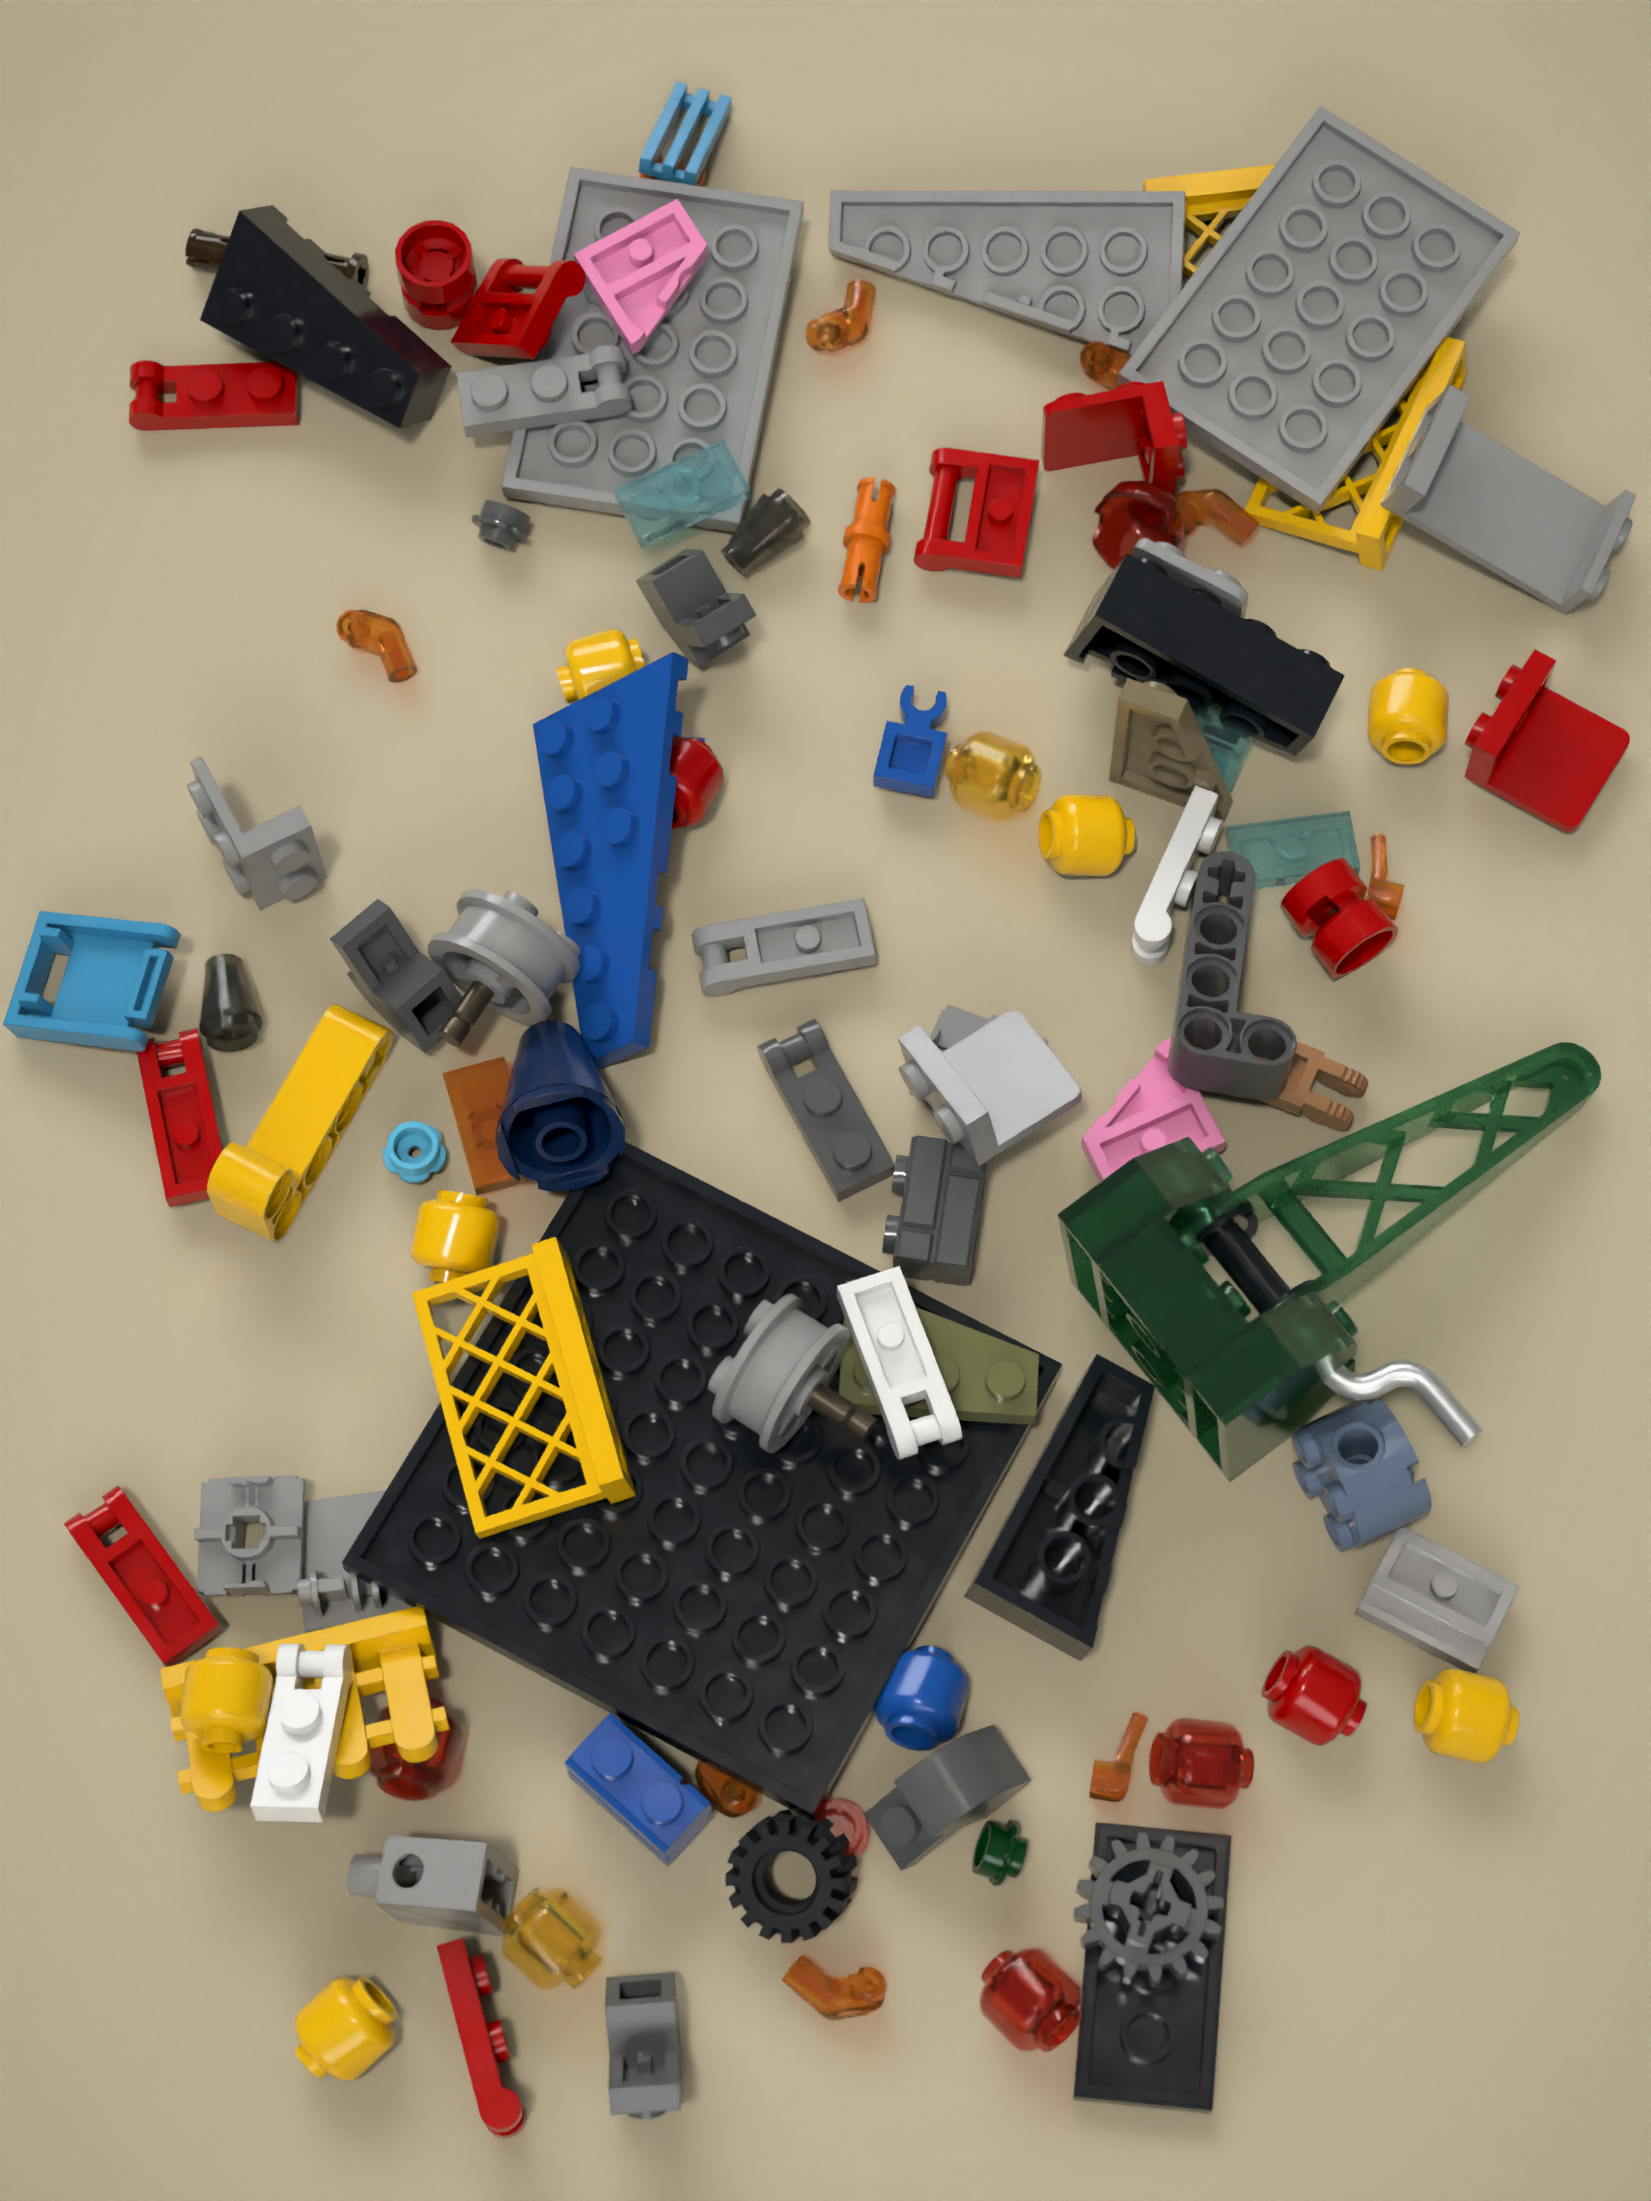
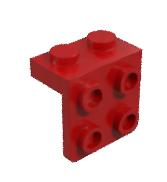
(1114, 426)
(1543, 747)

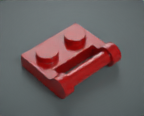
(516, 323)
(997, 514)

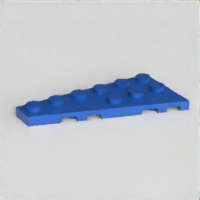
(610, 839)

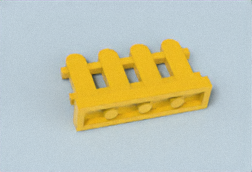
(388, 1655)

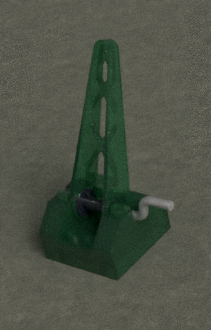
(1245, 1386)

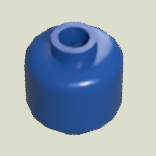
(923, 1699)

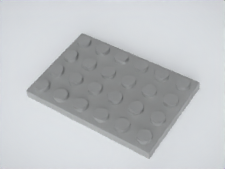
(1320, 308)
(699, 371)

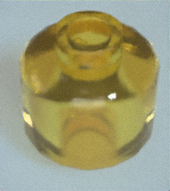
(993, 775)
(551, 1939)

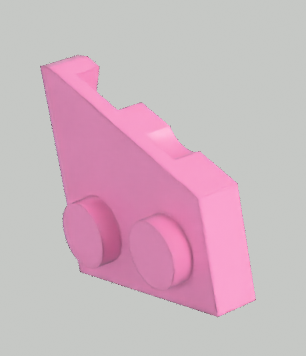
(643, 270)
(1148, 1116)

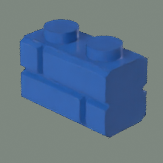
(639, 1789)

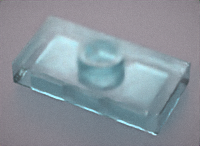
(682, 493)
(1293, 847)

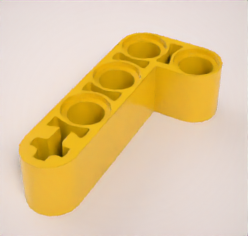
(273, 1175)

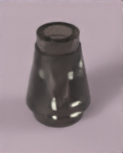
(766, 532)
(228, 1006)

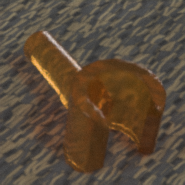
(1383, 891)
(1111, 1778)

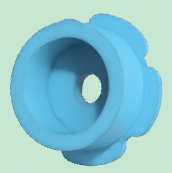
(410, 1136)

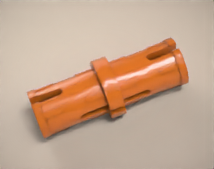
(866, 540)

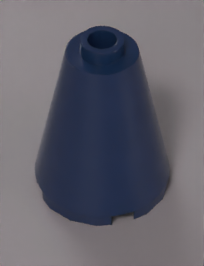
(557, 1112)

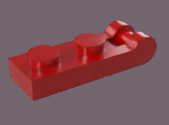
(213, 396)
(181, 1116)
(144, 1579)
(481, 2041)

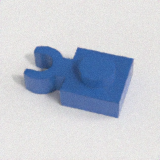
(913, 751)

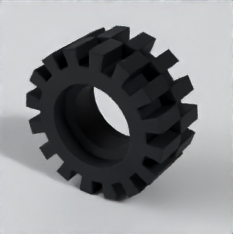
(759, 1898)

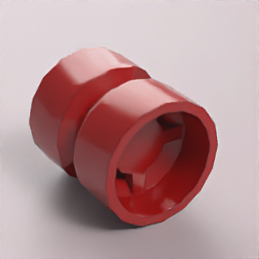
(436, 274)
(1343, 923)

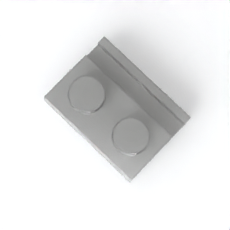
(1437, 1600)

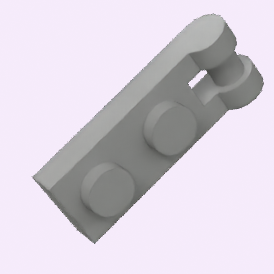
(543, 392)
(784, 946)

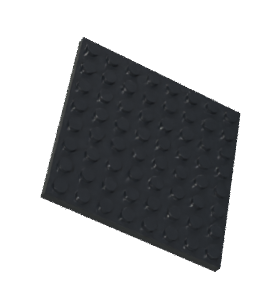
(741, 1588)

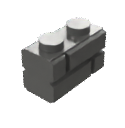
(937, 1212)

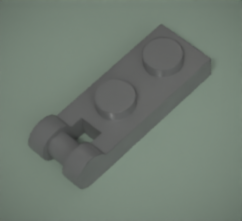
(827, 1112)

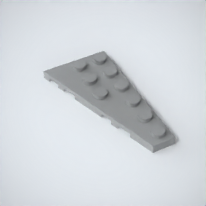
(1053, 258)

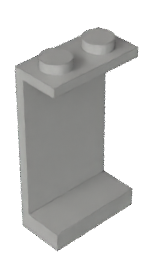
(1505, 508)

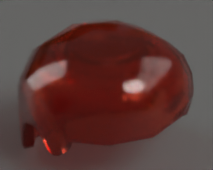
(1134, 512)

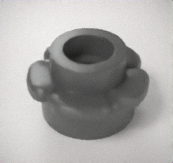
(501, 525)

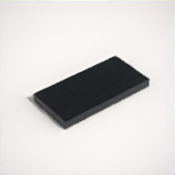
(1144, 2040)

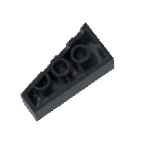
(311, 318)
(1206, 654)
(1063, 1528)

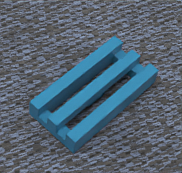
(696, 106)

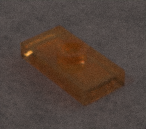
(477, 1101)

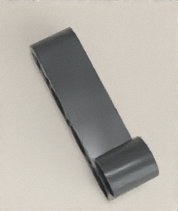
(1216, 970)

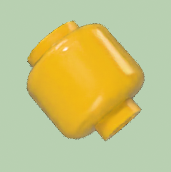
(598, 662)
(1408, 716)
(1085, 835)
(454, 1235)
(226, 1699)
(1465, 1715)
(345, 2028)

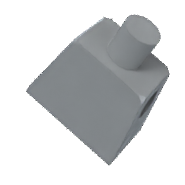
(438, 1883)

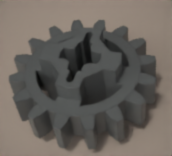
(1116, 1901)

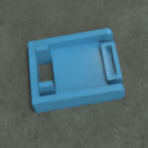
(108, 983)

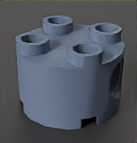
(1361, 1472)

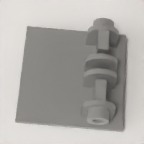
(326, 1590)

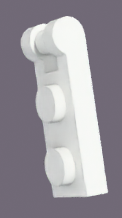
(1174, 878)
(898, 1360)
(302, 1734)

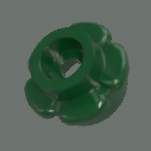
(999, 1852)

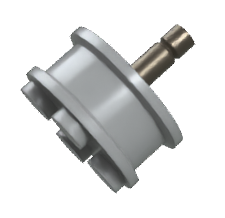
(501, 961)
(785, 1376)

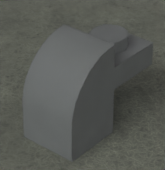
(696, 606)
(395, 976)
(946, 1792)
(643, 2045)

